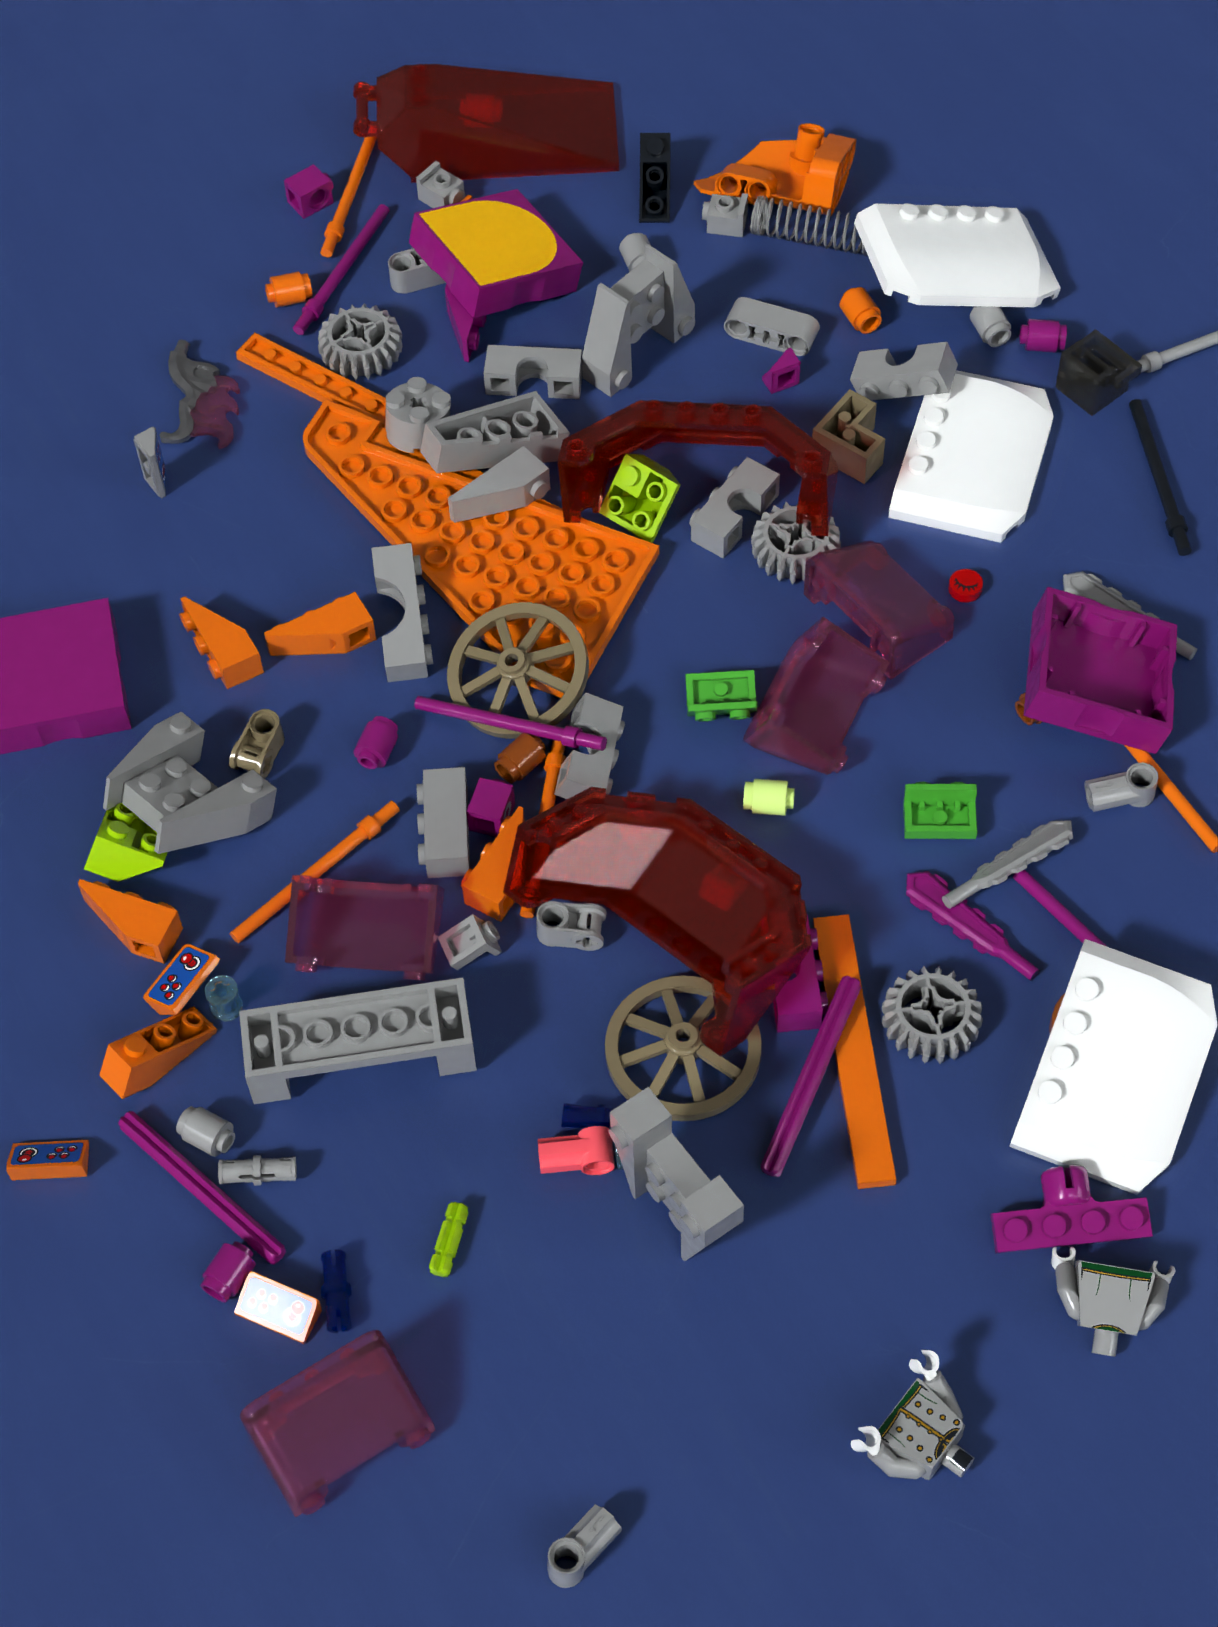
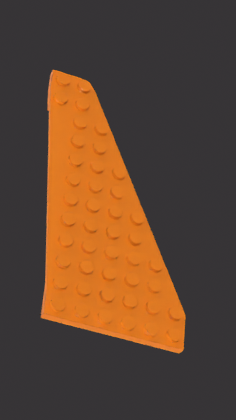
(489, 559)

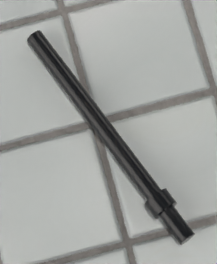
(1175, 522)

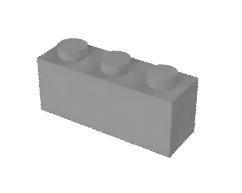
(444, 822)

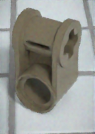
(258, 749)

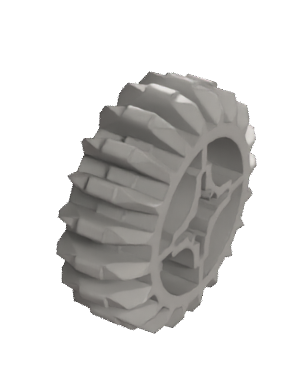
(360, 341)
(785, 546)
(947, 1002)

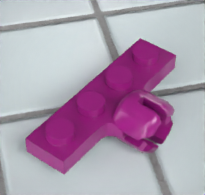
(1070, 1216)

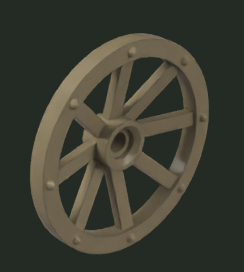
(524, 668)
(676, 1050)

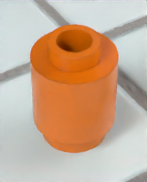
(288, 289)
(860, 310)

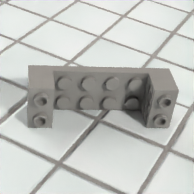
(356, 1033)

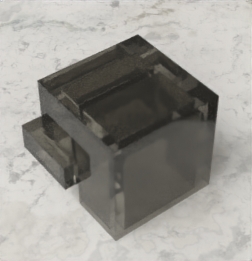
(1095, 372)

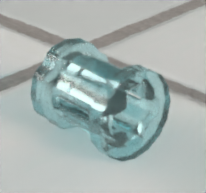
(220, 988)

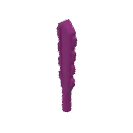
(967, 923)

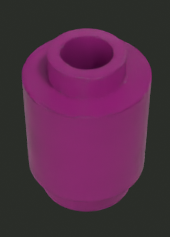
(1043, 335)
(376, 742)
(228, 1271)

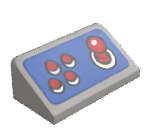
(151, 460)

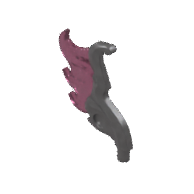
(205, 401)

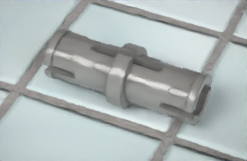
(257, 1170)

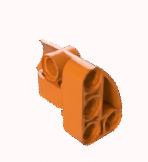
(798, 171)

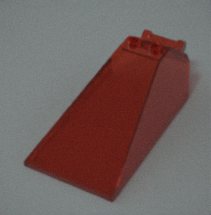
(490, 122)

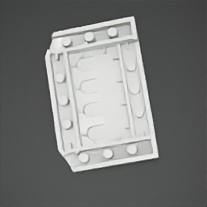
(956, 255)
(974, 457)
(1118, 1069)

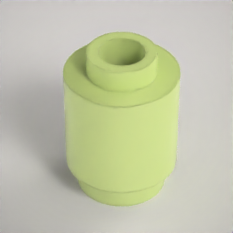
(768, 797)

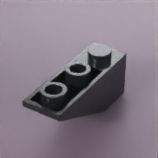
(655, 177)

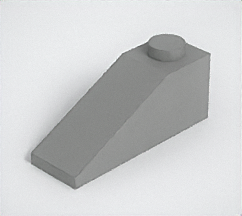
(502, 488)

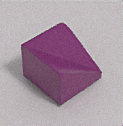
(783, 373)

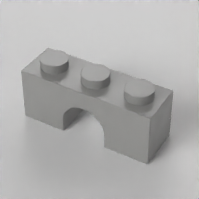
(511, 365)
(926, 373)
(746, 487)
(592, 769)

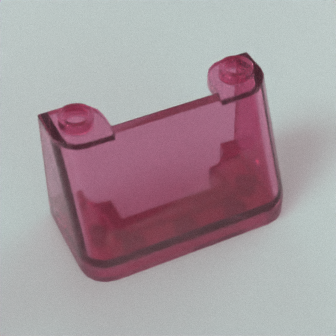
(881, 600)
(816, 698)
(363, 925)
(335, 1419)

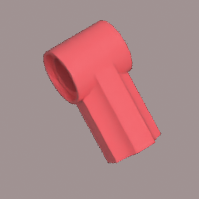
(588, 1151)

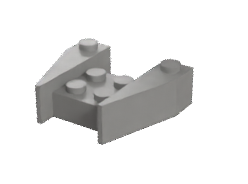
(645, 298)
(176, 799)
(663, 1167)

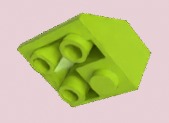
(640, 496)
(123, 846)

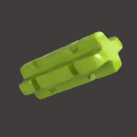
(448, 1239)

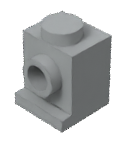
(439, 187)
(726, 214)

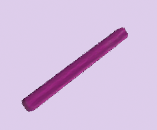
(810, 1076)
(202, 1188)

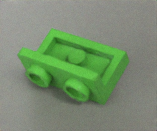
(721, 694)
(940, 811)

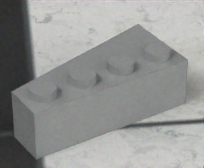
(492, 433)

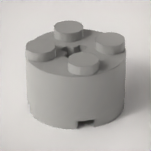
(410, 408)

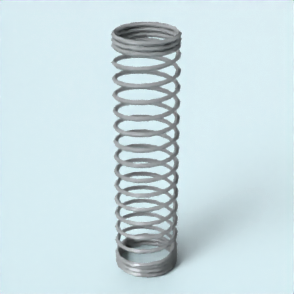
(763, 211)

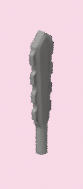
(1091, 587)
(1024, 851)

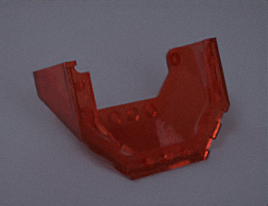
(593, 451)
(680, 883)

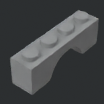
(404, 646)

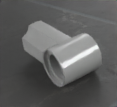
(1121, 788)
(583, 1544)

